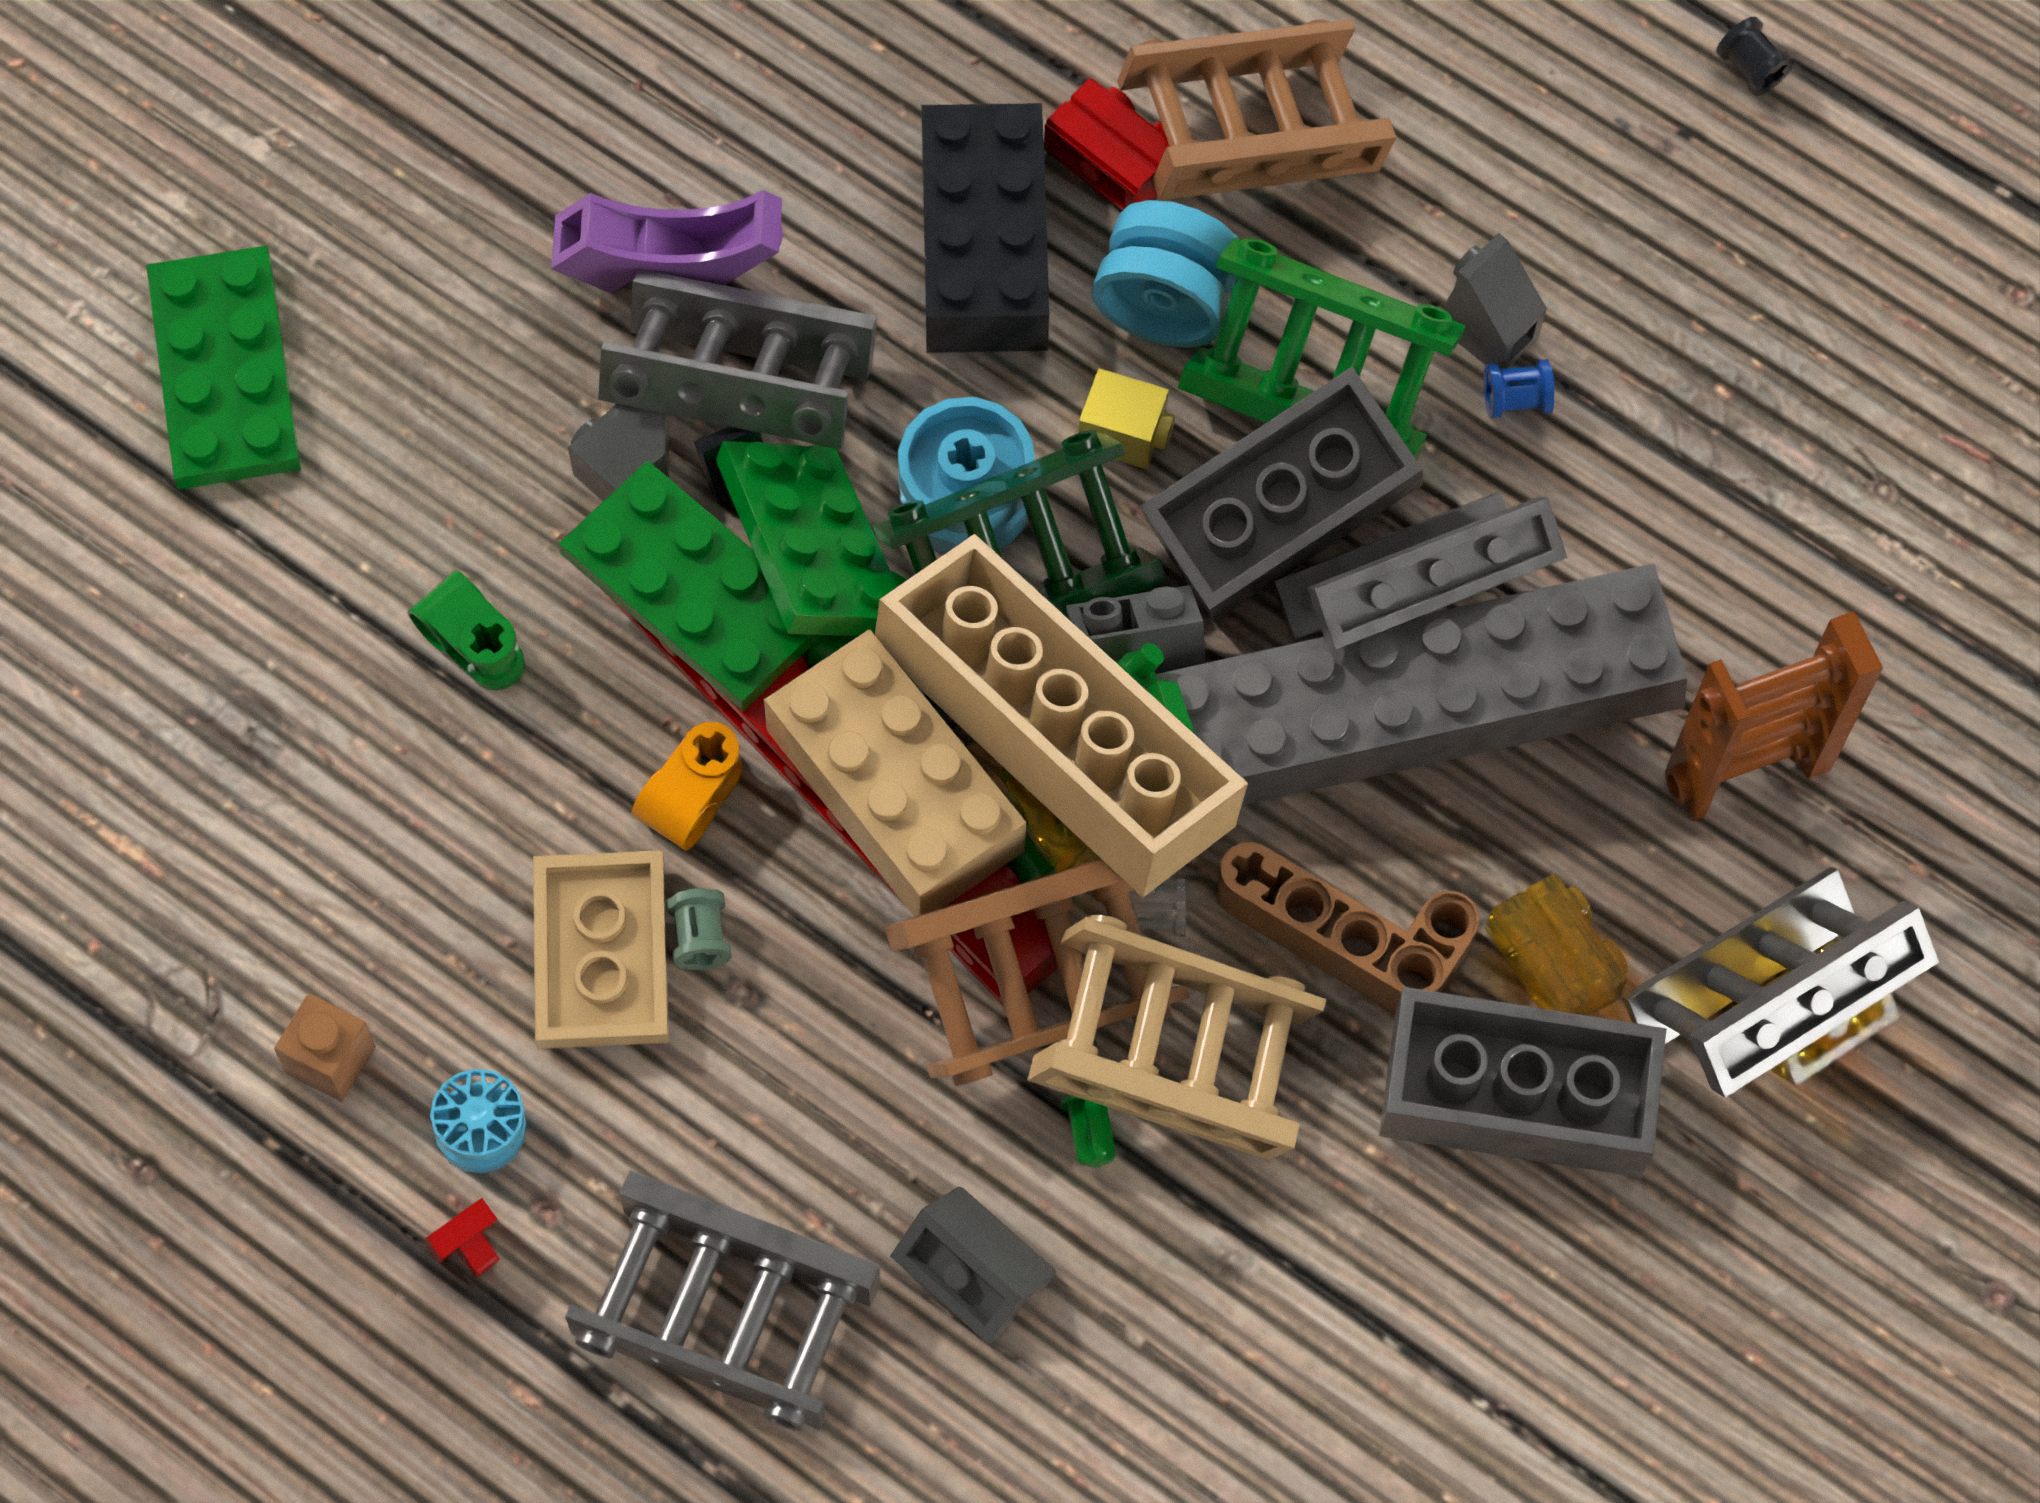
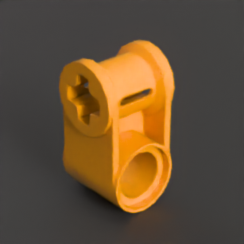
(686, 794)

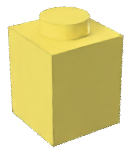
(1130, 414)

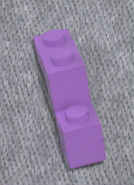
(611, 240)

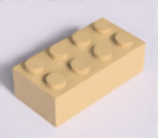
(895, 775)

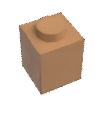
(325, 1047)

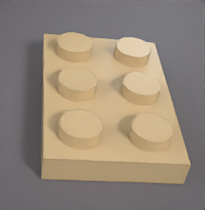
(600, 949)

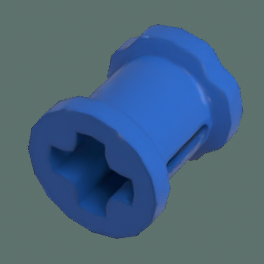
(1519, 388)

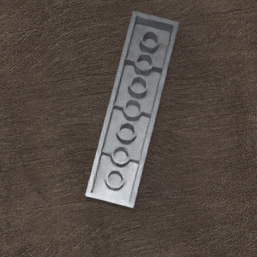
(1440, 685)

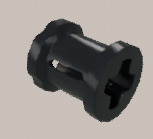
(1755, 56)

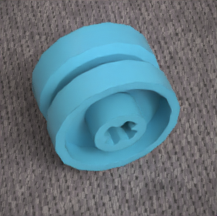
(1164, 274)
(956, 448)

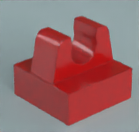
(466, 1237)

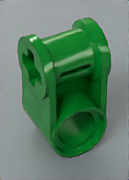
(470, 632)

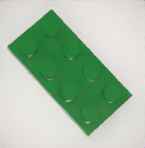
(222, 367)
(808, 535)
(687, 584)

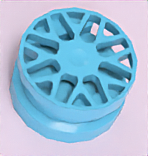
(479, 1122)

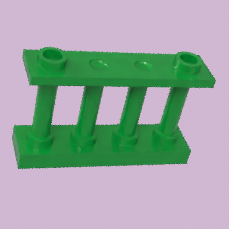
(1223, 378)

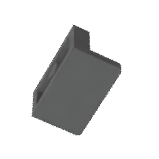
(972, 1262)

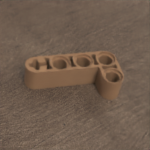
(1344, 918)

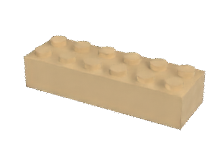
(1060, 714)

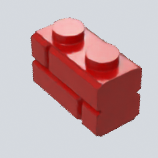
(1107, 143)

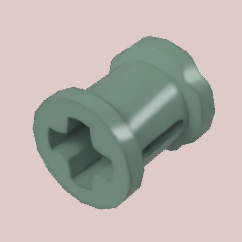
(699, 929)

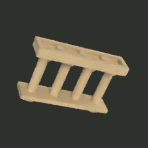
(1135, 1083)

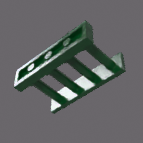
(1122, 567)

